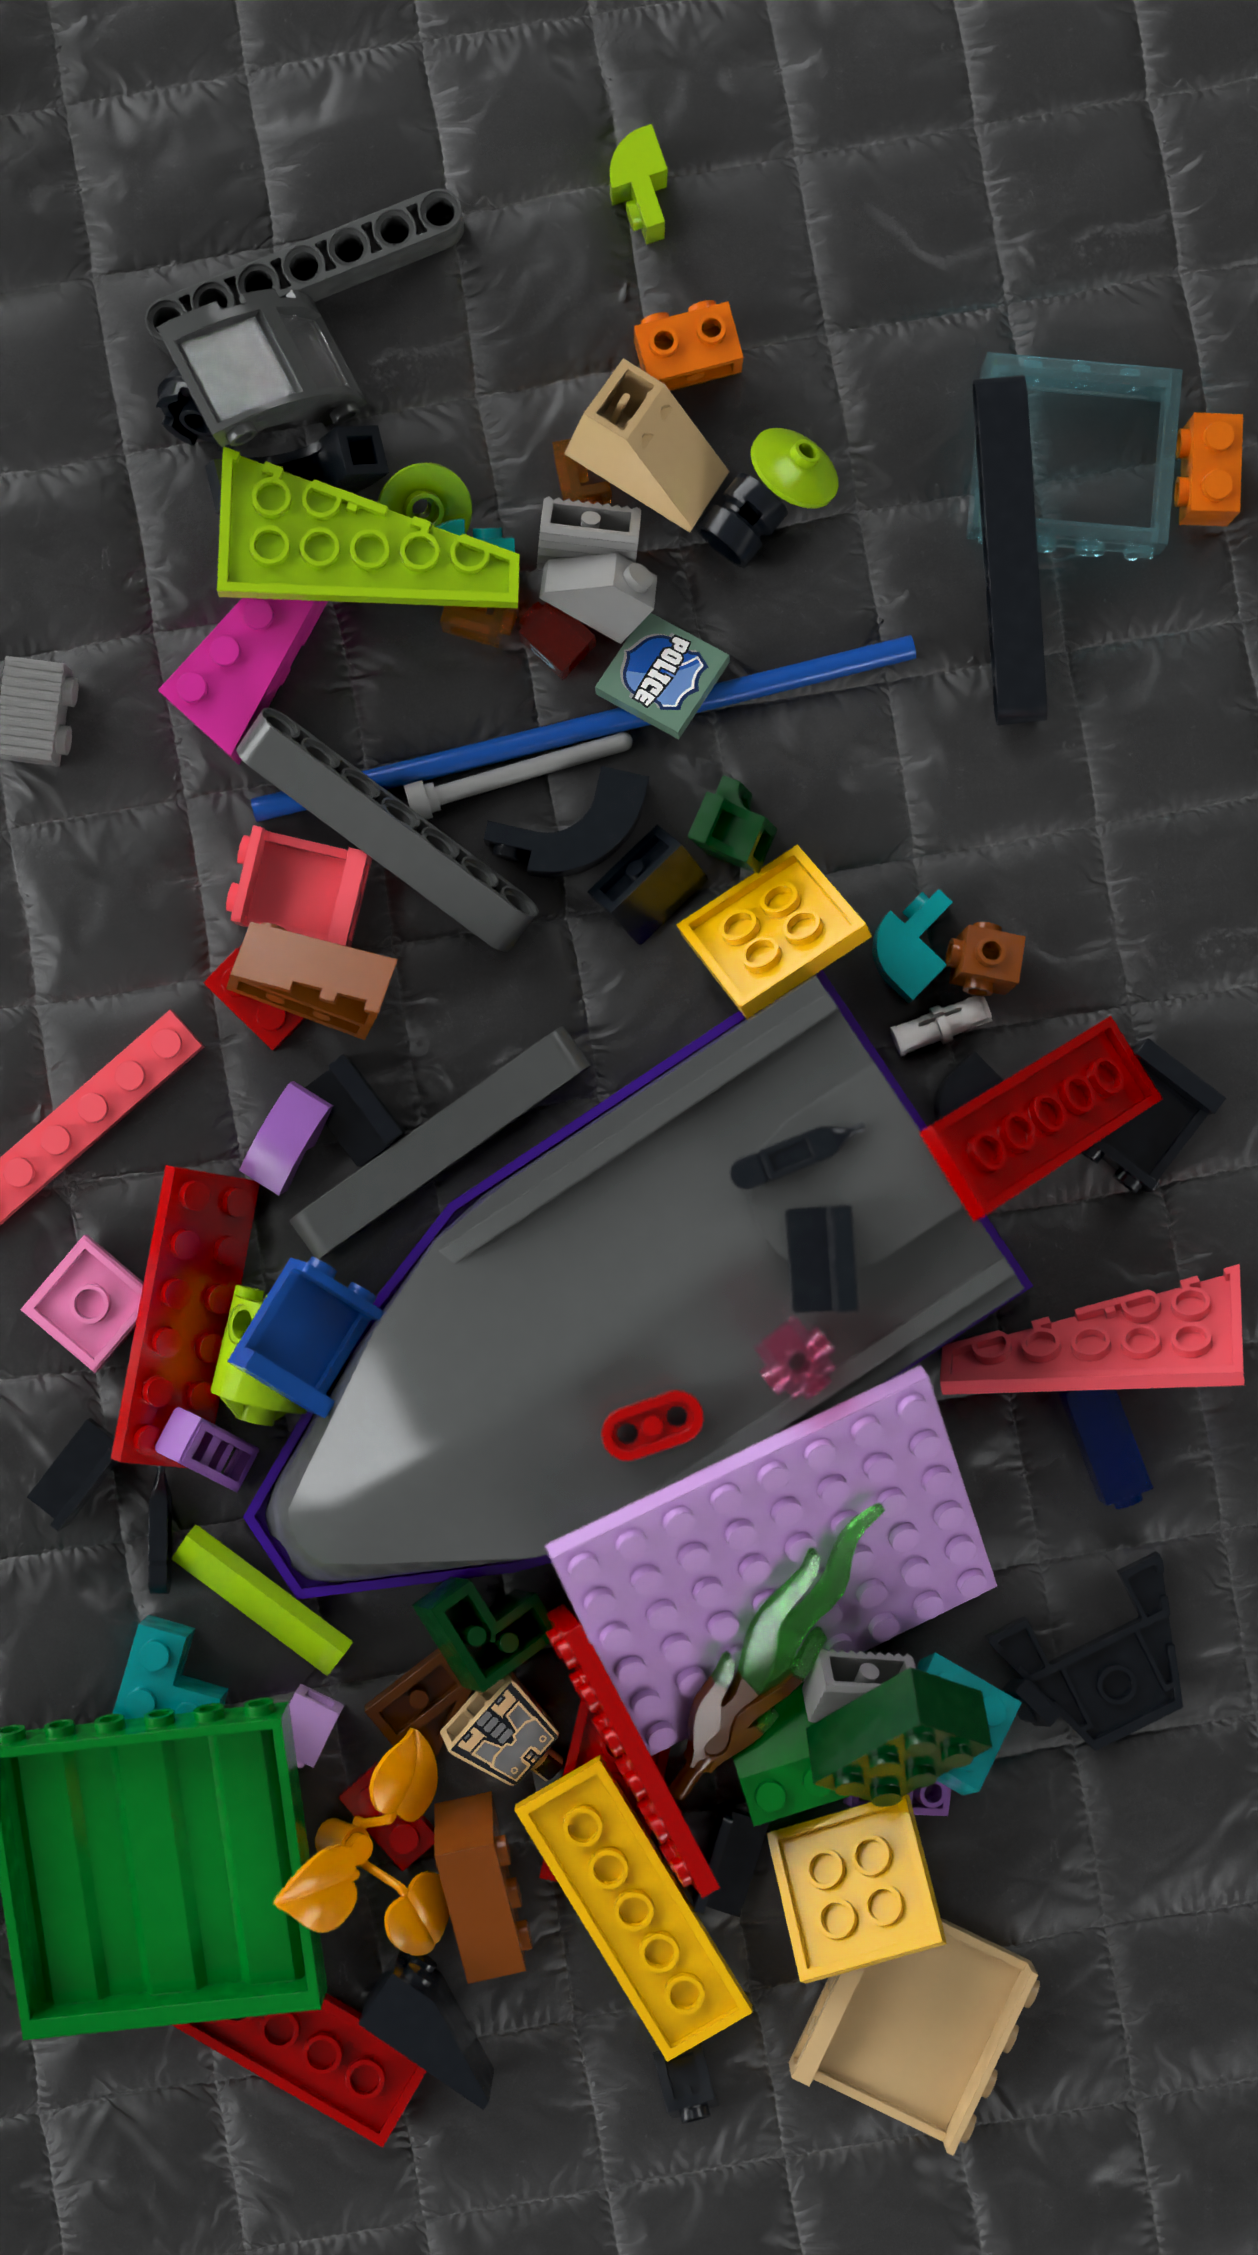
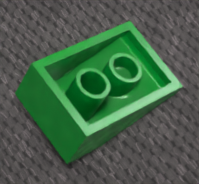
(778, 1767)

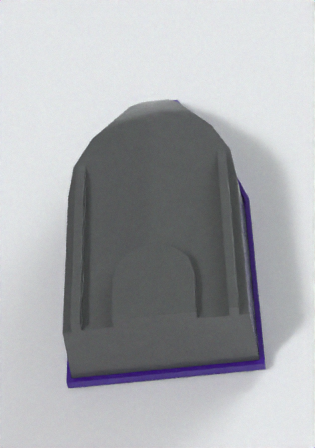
(620, 1274)

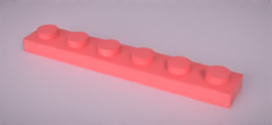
(94, 1110)

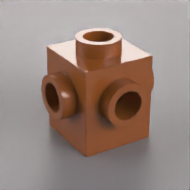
(985, 959)

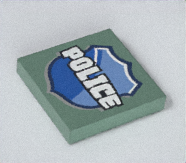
(662, 675)

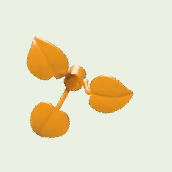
(324, 1889)

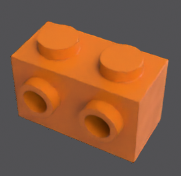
(689, 345)
(1210, 469)

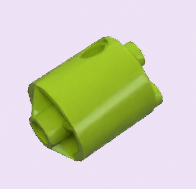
(241, 1393)

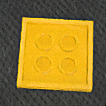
(773, 931)
(855, 1889)

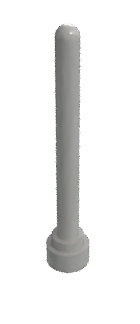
(427, 799)

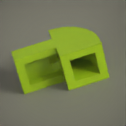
(635, 175)

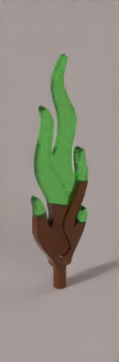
(768, 1669)

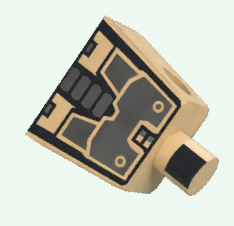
(504, 1733)

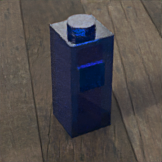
(1107, 1446)

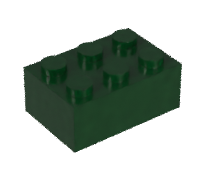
(898, 1737)

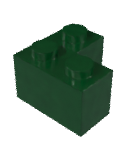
(480, 1640)

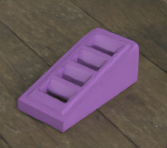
(206, 1448)

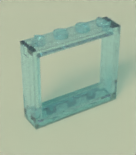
(1109, 381)

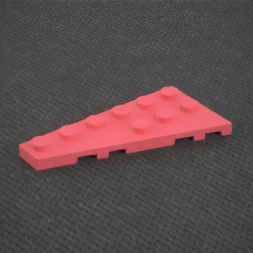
(1121, 1343)

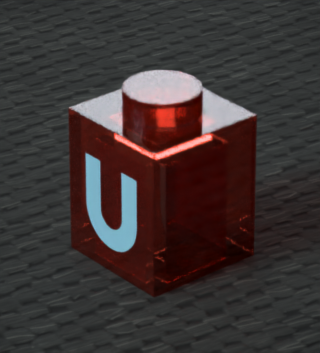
(555, 638)

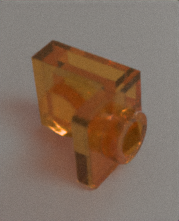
(572, 474)
(477, 625)

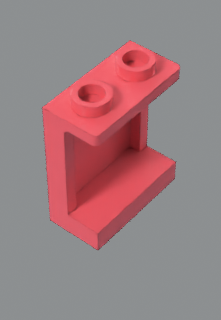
(299, 886)

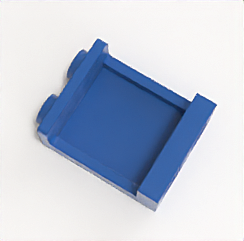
(305, 1333)

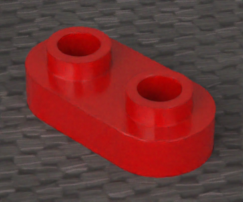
(653, 1428)

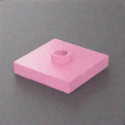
(88, 1303)

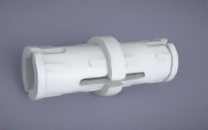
(940, 1024)

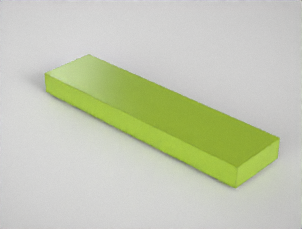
(261, 1600)

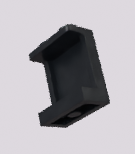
(1155, 1137)

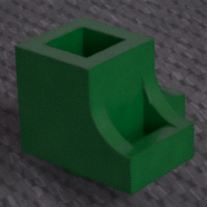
(730, 829)

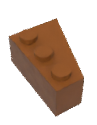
(312, 978)
(479, 1889)

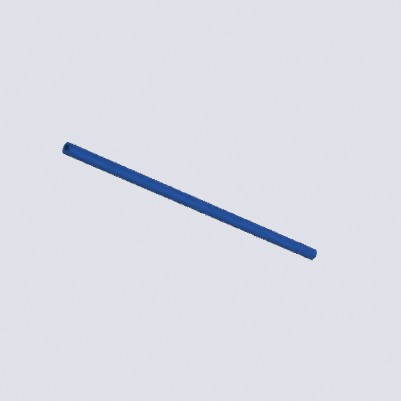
(610, 722)

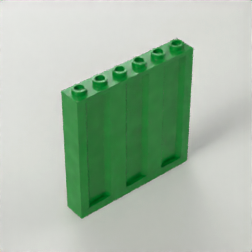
(152, 1870)

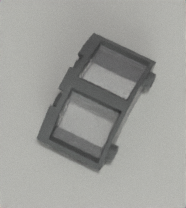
(262, 365)

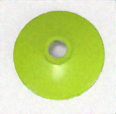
(794, 468)
(437, 484)

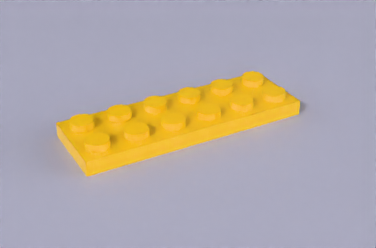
(633, 1908)

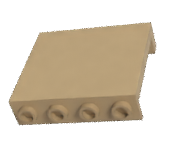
(920, 2032)

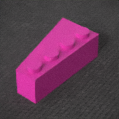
(241, 667)

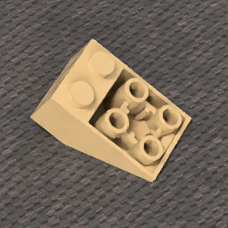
(648, 446)

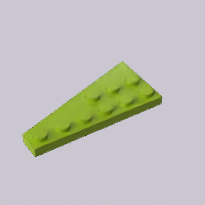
(327, 544)

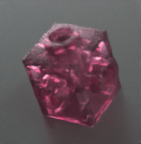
(784, 1342)

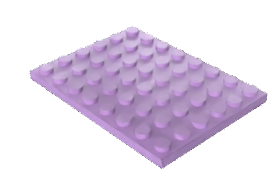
(694, 1562)

